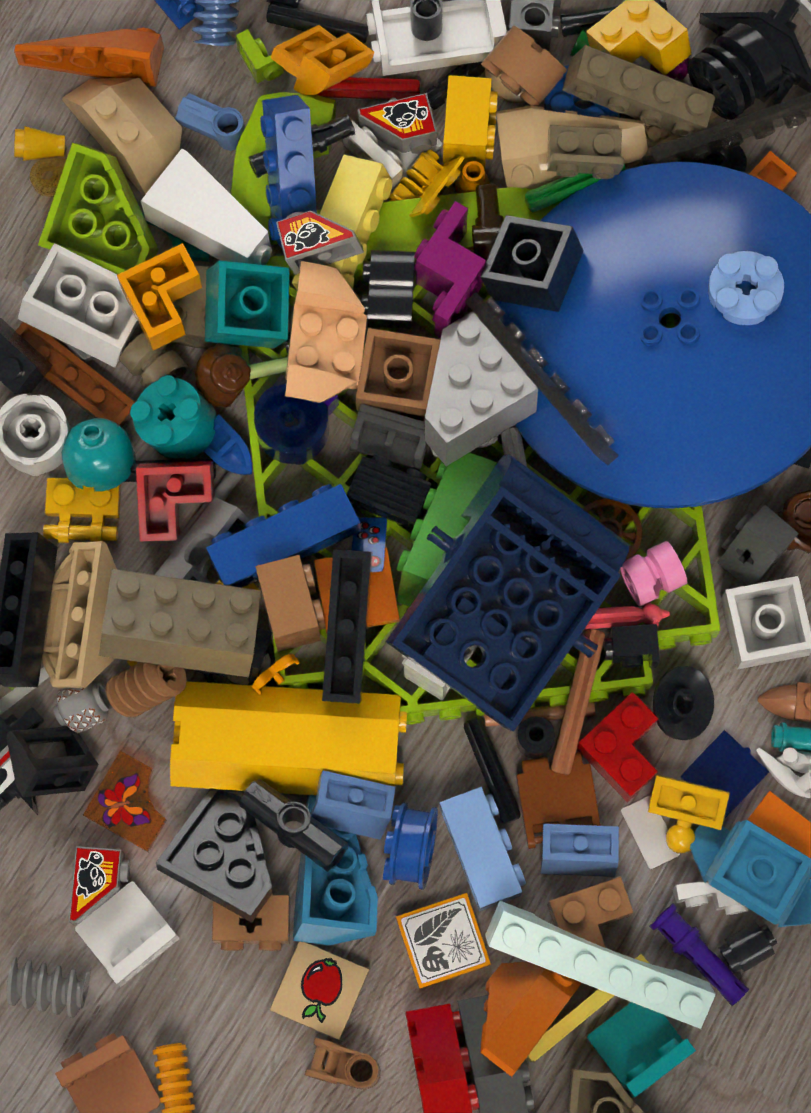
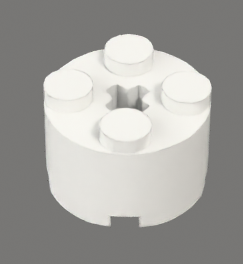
(42, 416)

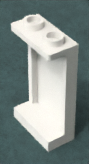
(466, 37)

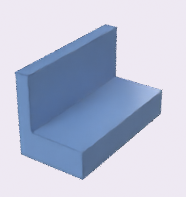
(353, 804)
(580, 850)

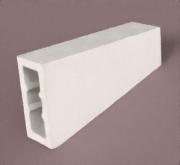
(204, 214)

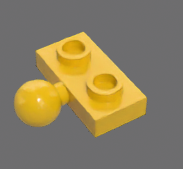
(689, 805)

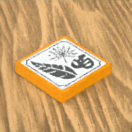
(443, 940)

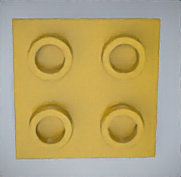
(430, 177)

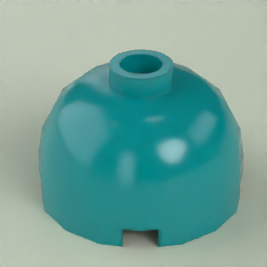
(98, 454)

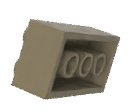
(180, 623)

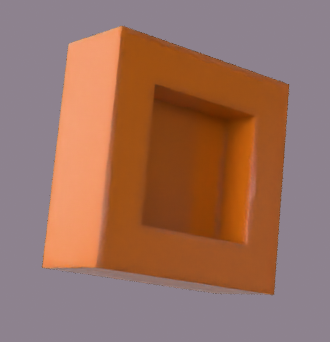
(774, 171)

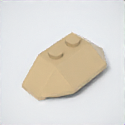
(128, 125)
(78, 616)

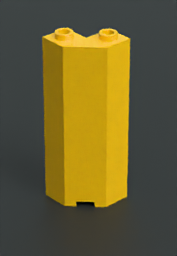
(283, 736)

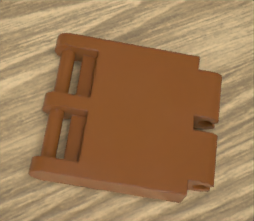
(555, 797)

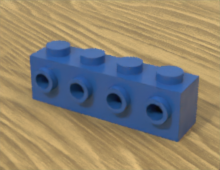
(288, 159)
(293, 531)

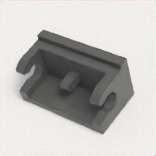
(389, 436)

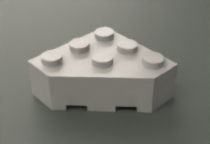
(474, 391)

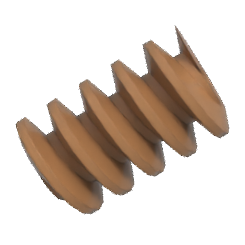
(144, 687)

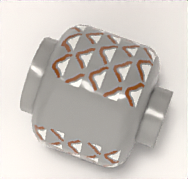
(82, 707)

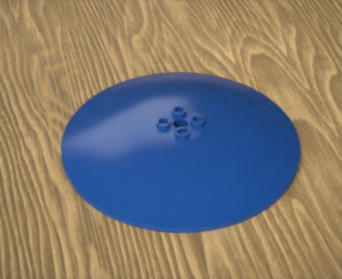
(690, 405)

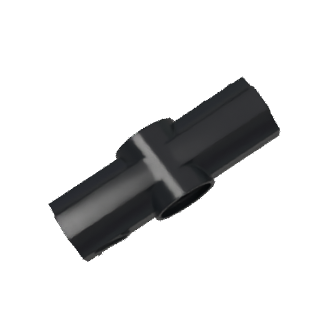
(310, 839)

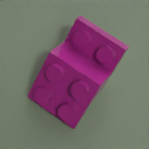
(448, 267)

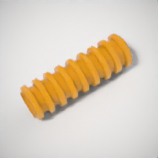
(174, 1078)

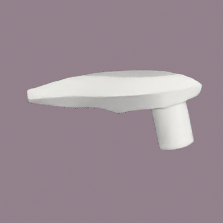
(796, 760)
(785, 776)

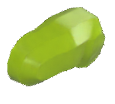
(245, 186)

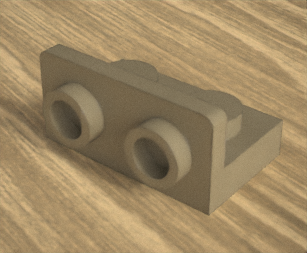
(584, 151)

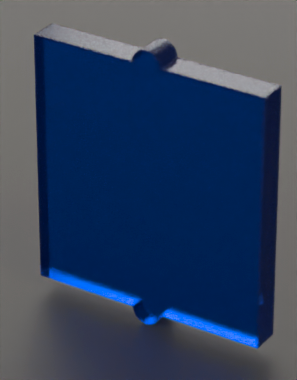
(727, 768)

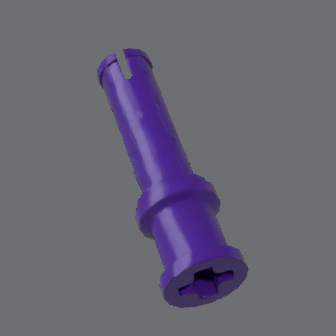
(687, 942)

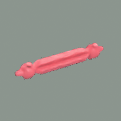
(627, 616)

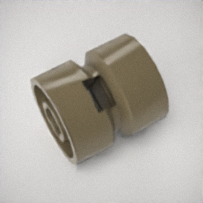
(151, 364)

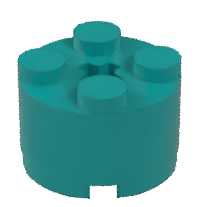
(174, 418)

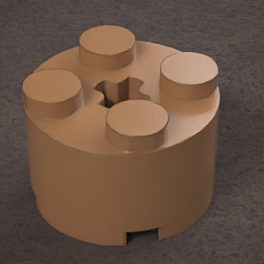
(524, 66)

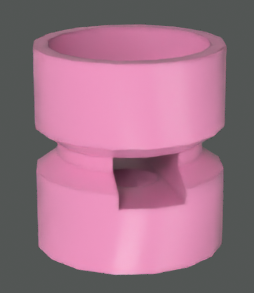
(653, 573)

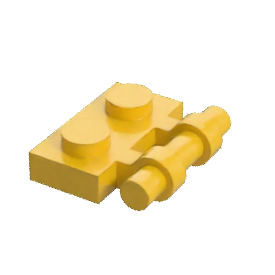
(69, 501)

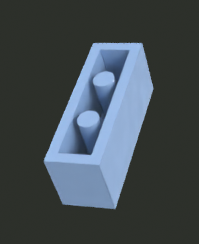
(482, 848)

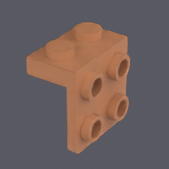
(109, 1079)

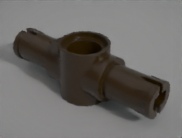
(488, 221)

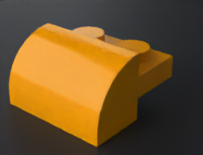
(321, 59)

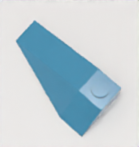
(335, 903)

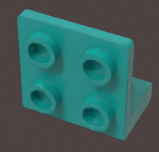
(639, 1047)

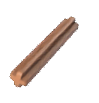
(577, 706)

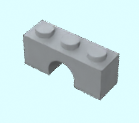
(190, 556)

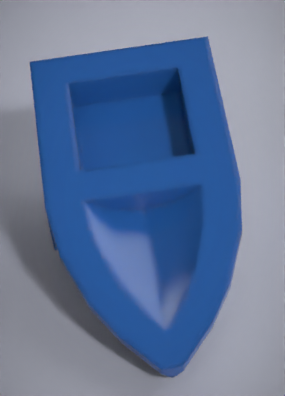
(229, 449)

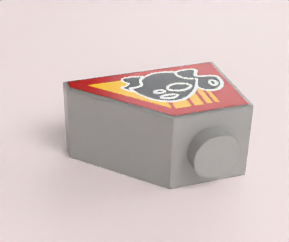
(402, 123)
(315, 240)
(96, 879)

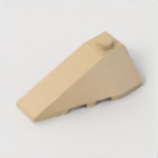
(525, 141)

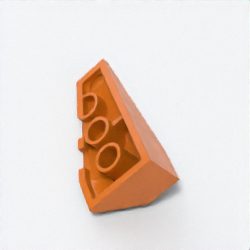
(520, 1010)

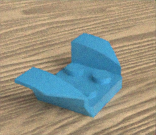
(756, 871)

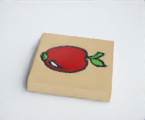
(319, 990)

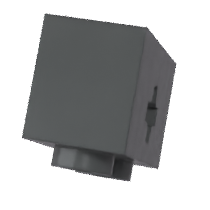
(756, 546)

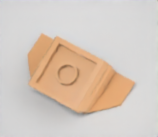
(324, 335)

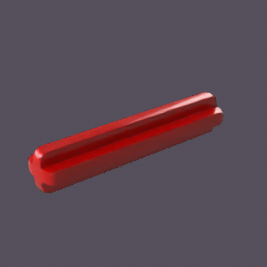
(373, 88)

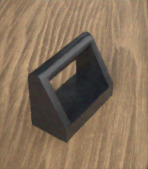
(50, 775)

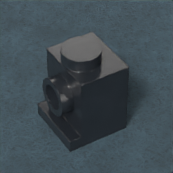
(632, 646)

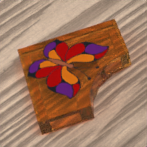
(125, 805)

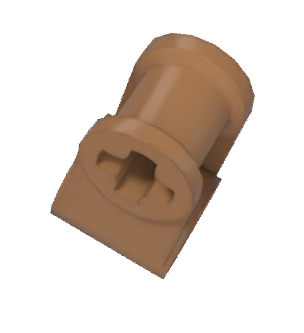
(340, 1065)

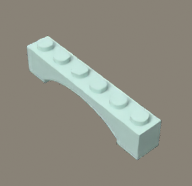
(639, 982)

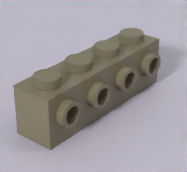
(638, 92)

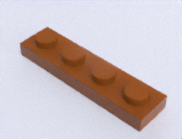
(78, 379)

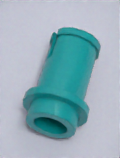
(787, 736)

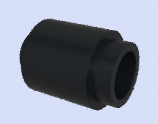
(531, 748)
(748, 947)

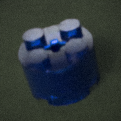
(298, 442)

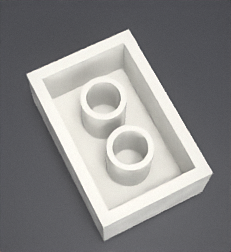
(79, 305)

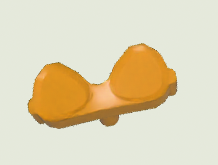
(273, 672)

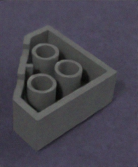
(494, 1087)

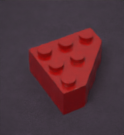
(440, 1060)

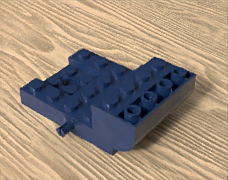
(516, 587)

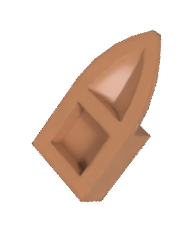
(789, 701)

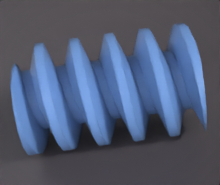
(216, 22)

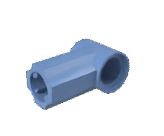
(210, 120)

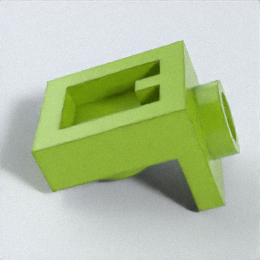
(256, 58)

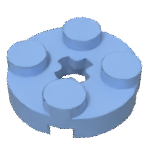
(759, 271)

